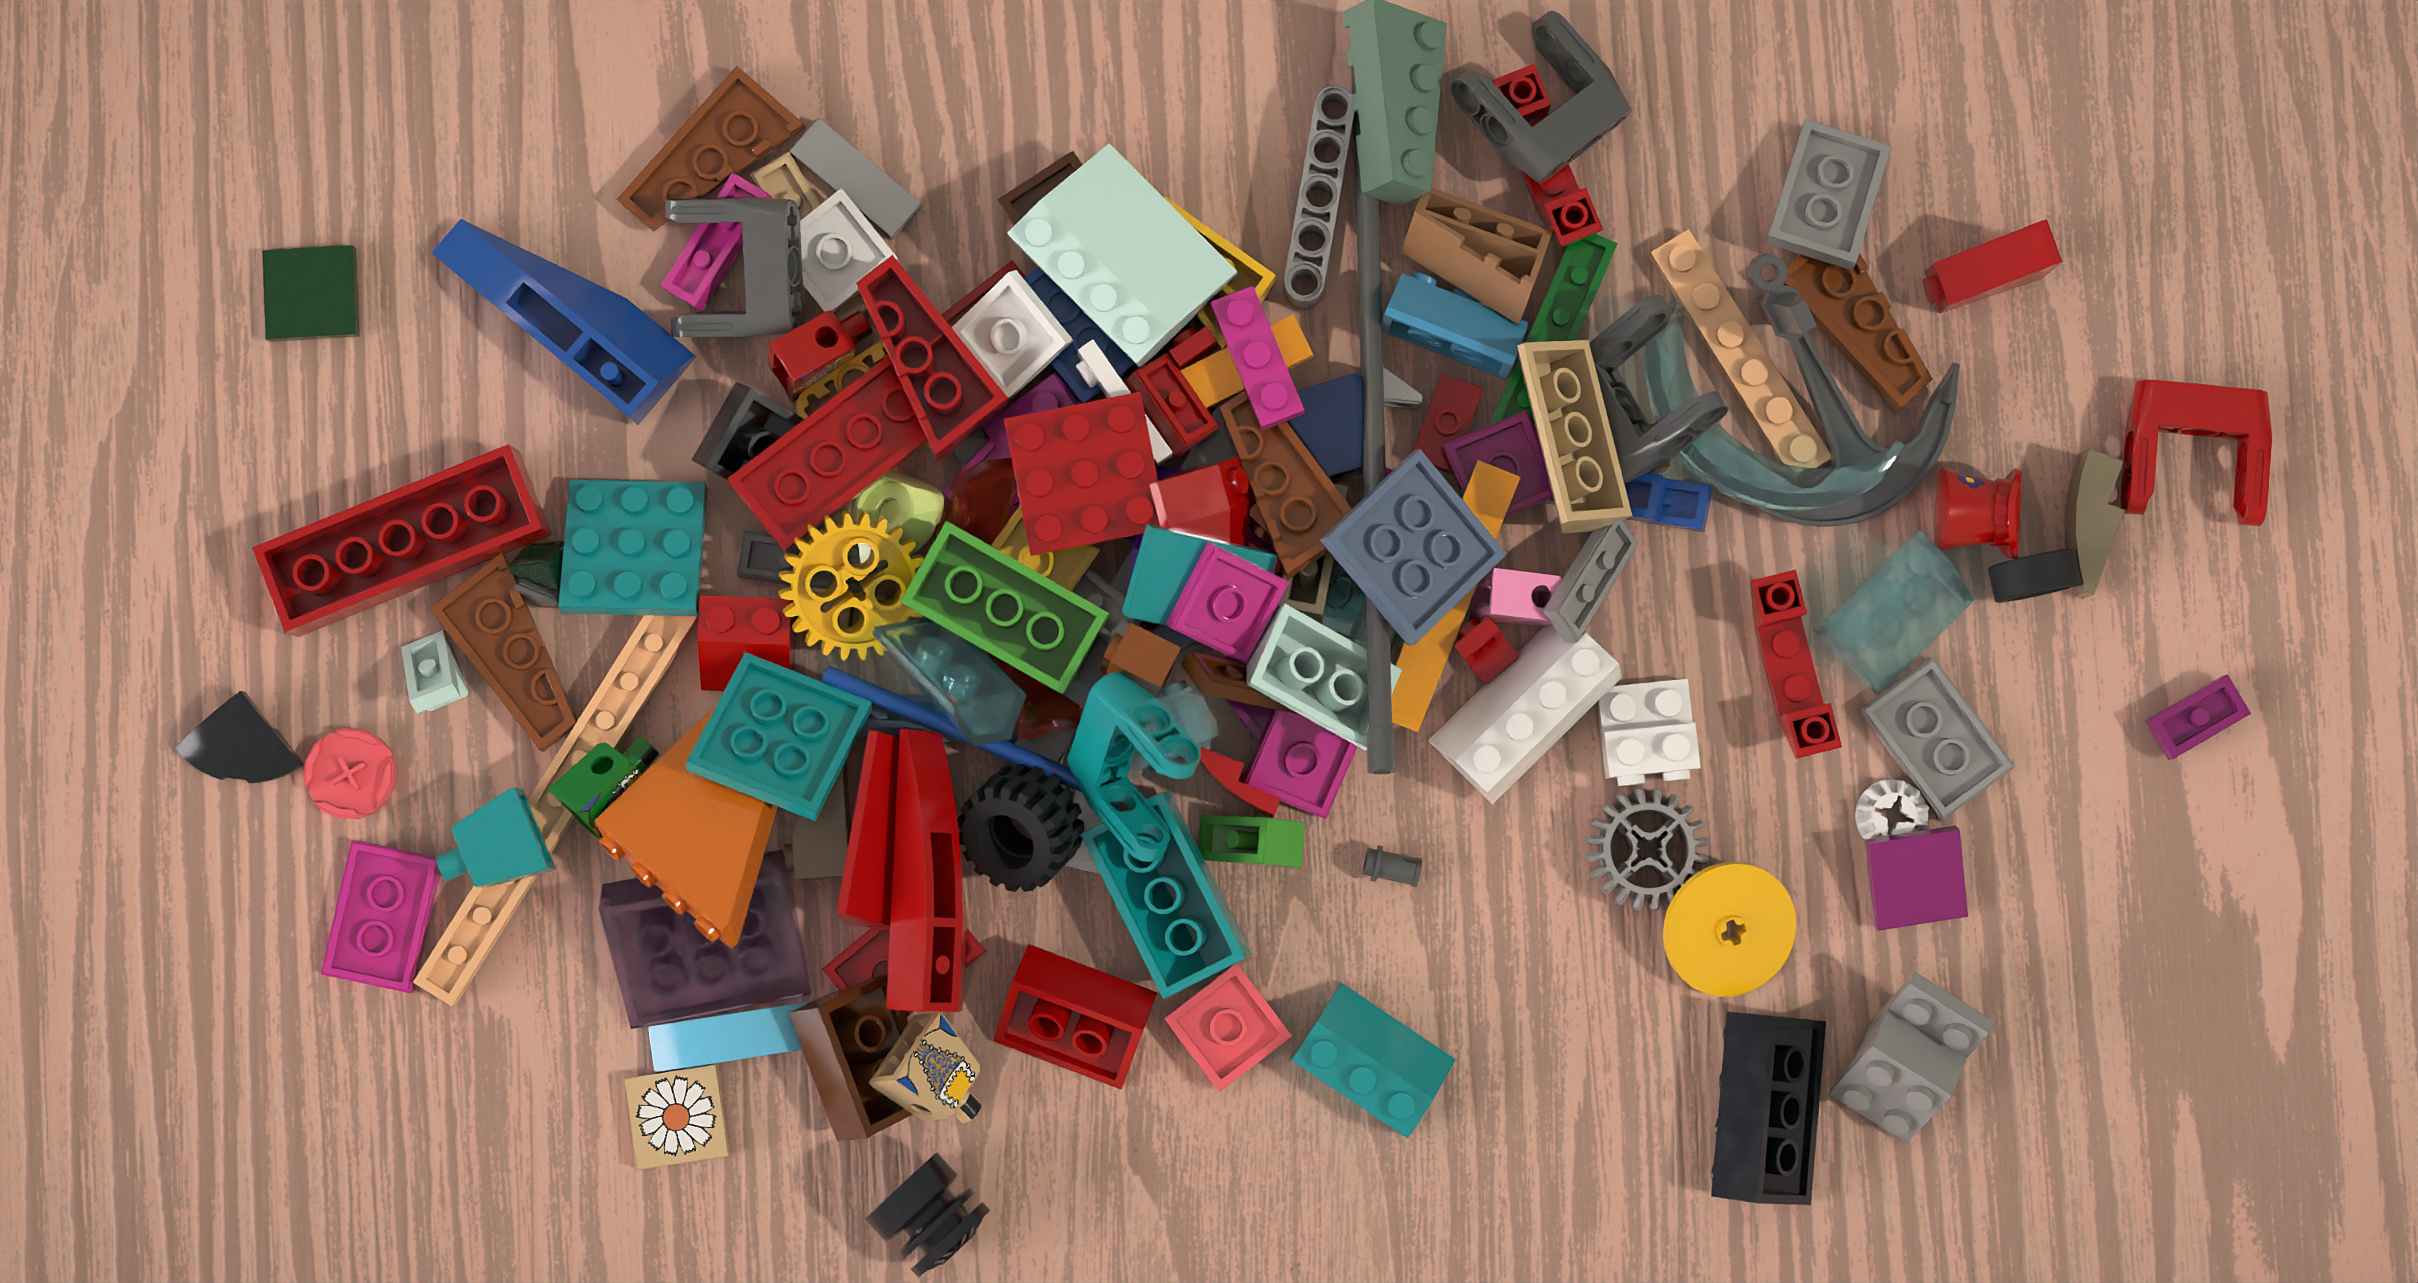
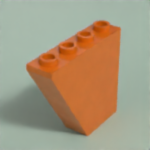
(691, 839)

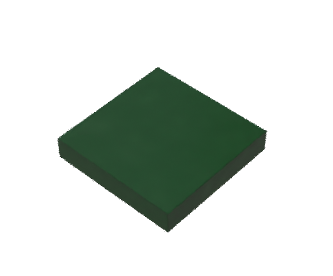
(310, 293)

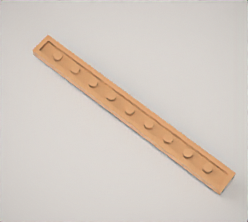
(603, 720)

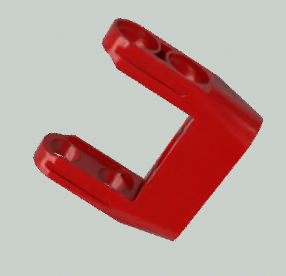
(2203, 412)

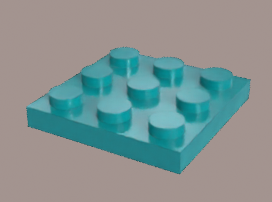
(633, 548)
(779, 736)

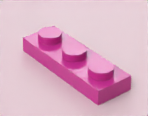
(709, 251)
(1257, 358)

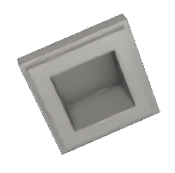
(1398, 393)

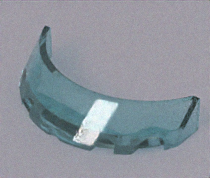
(1730, 464)

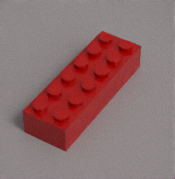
(401, 541)

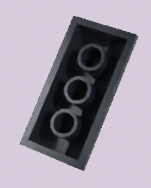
(1768, 1109)

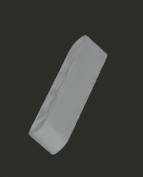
(1318, 176)

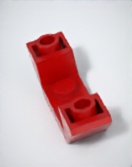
(1558, 200)
(1789, 665)

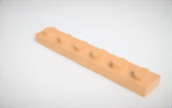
(1739, 353)

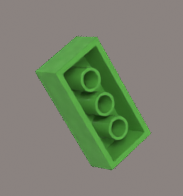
(1005, 608)

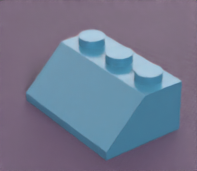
(1452, 325)

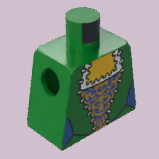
(601, 779)

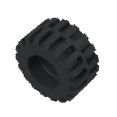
(1040, 807)

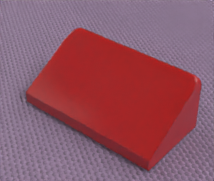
(1172, 404)

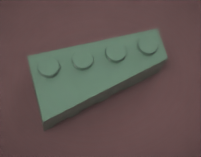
(1397, 97)

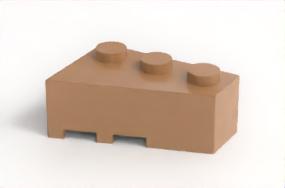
(1478, 250)

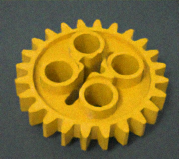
(829, 552)

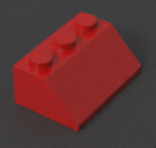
(1074, 1016)

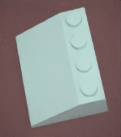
(1122, 254)

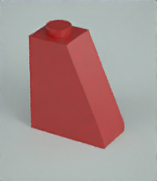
(1992, 267)

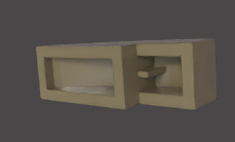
(2089, 518)

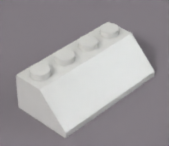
(1525, 710)

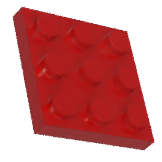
(1083, 473)

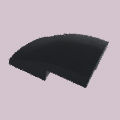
(239, 744)

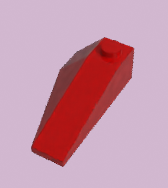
(1206, 501)

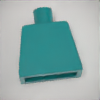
(497, 843)

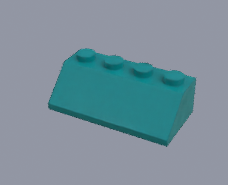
(1169, 903)

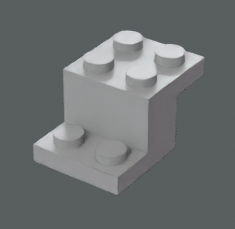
(1911, 1057)

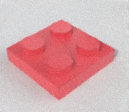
(1228, 1027)

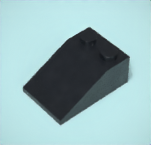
(742, 431)

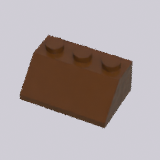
(844, 1045)

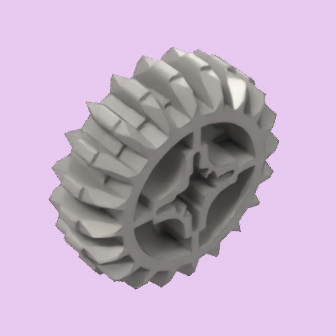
(1631, 833)

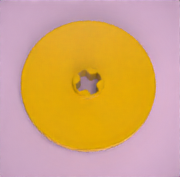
(1700, 915)

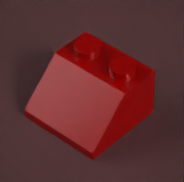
(737, 626)

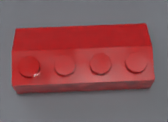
(870, 853)

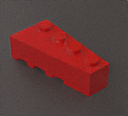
(936, 369)

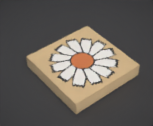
(677, 1117)

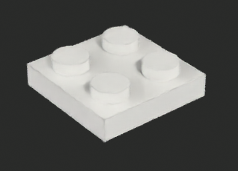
(838, 251)
(1012, 333)

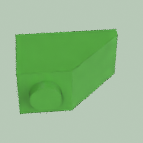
(1252, 840)

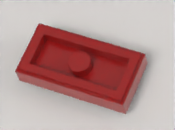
(1447, 418)

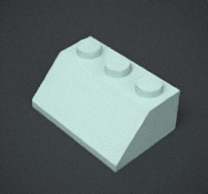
(1314, 673)

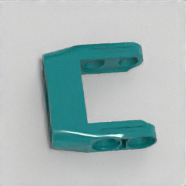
(1102, 756)

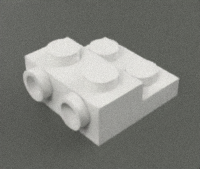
(1648, 732)

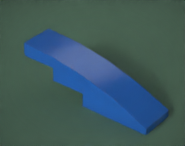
(1668, 502)

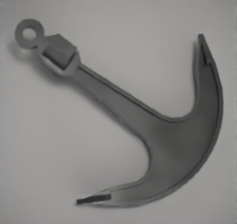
(1846, 439)

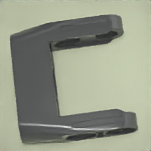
(1566, 131)
(770, 266)
(1636, 443)

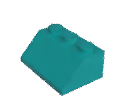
(1373, 1060)

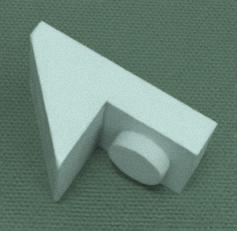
(432, 673)

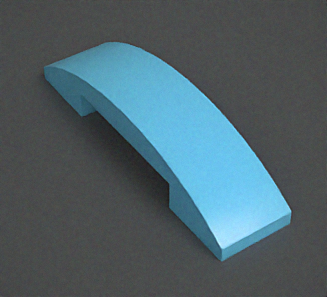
(723, 1038)

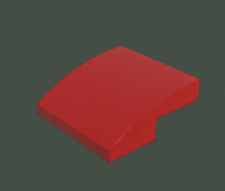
(1227, 773)

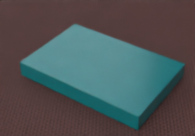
(1165, 566)

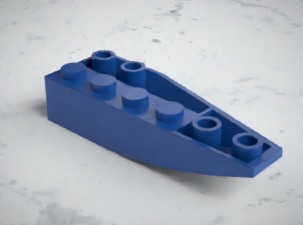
(575, 319)

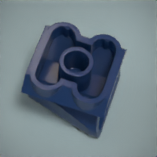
(1333, 426)

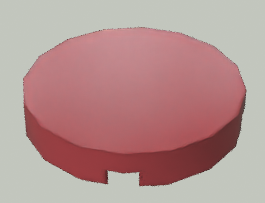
(350, 773)

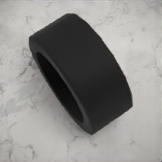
(2034, 575)

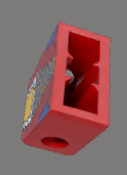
(801, 361)

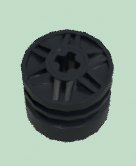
(928, 1215)

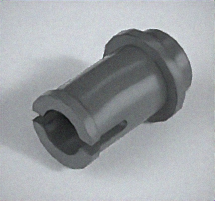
(1392, 866)

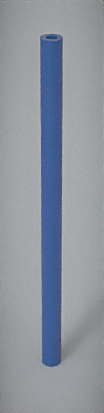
(939, 722)

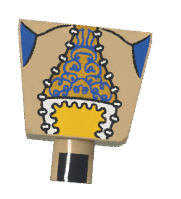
(930, 1071)

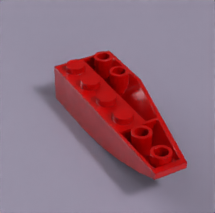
(927, 885)

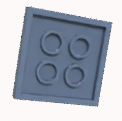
(1413, 547)

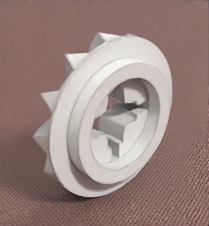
(1882, 796)

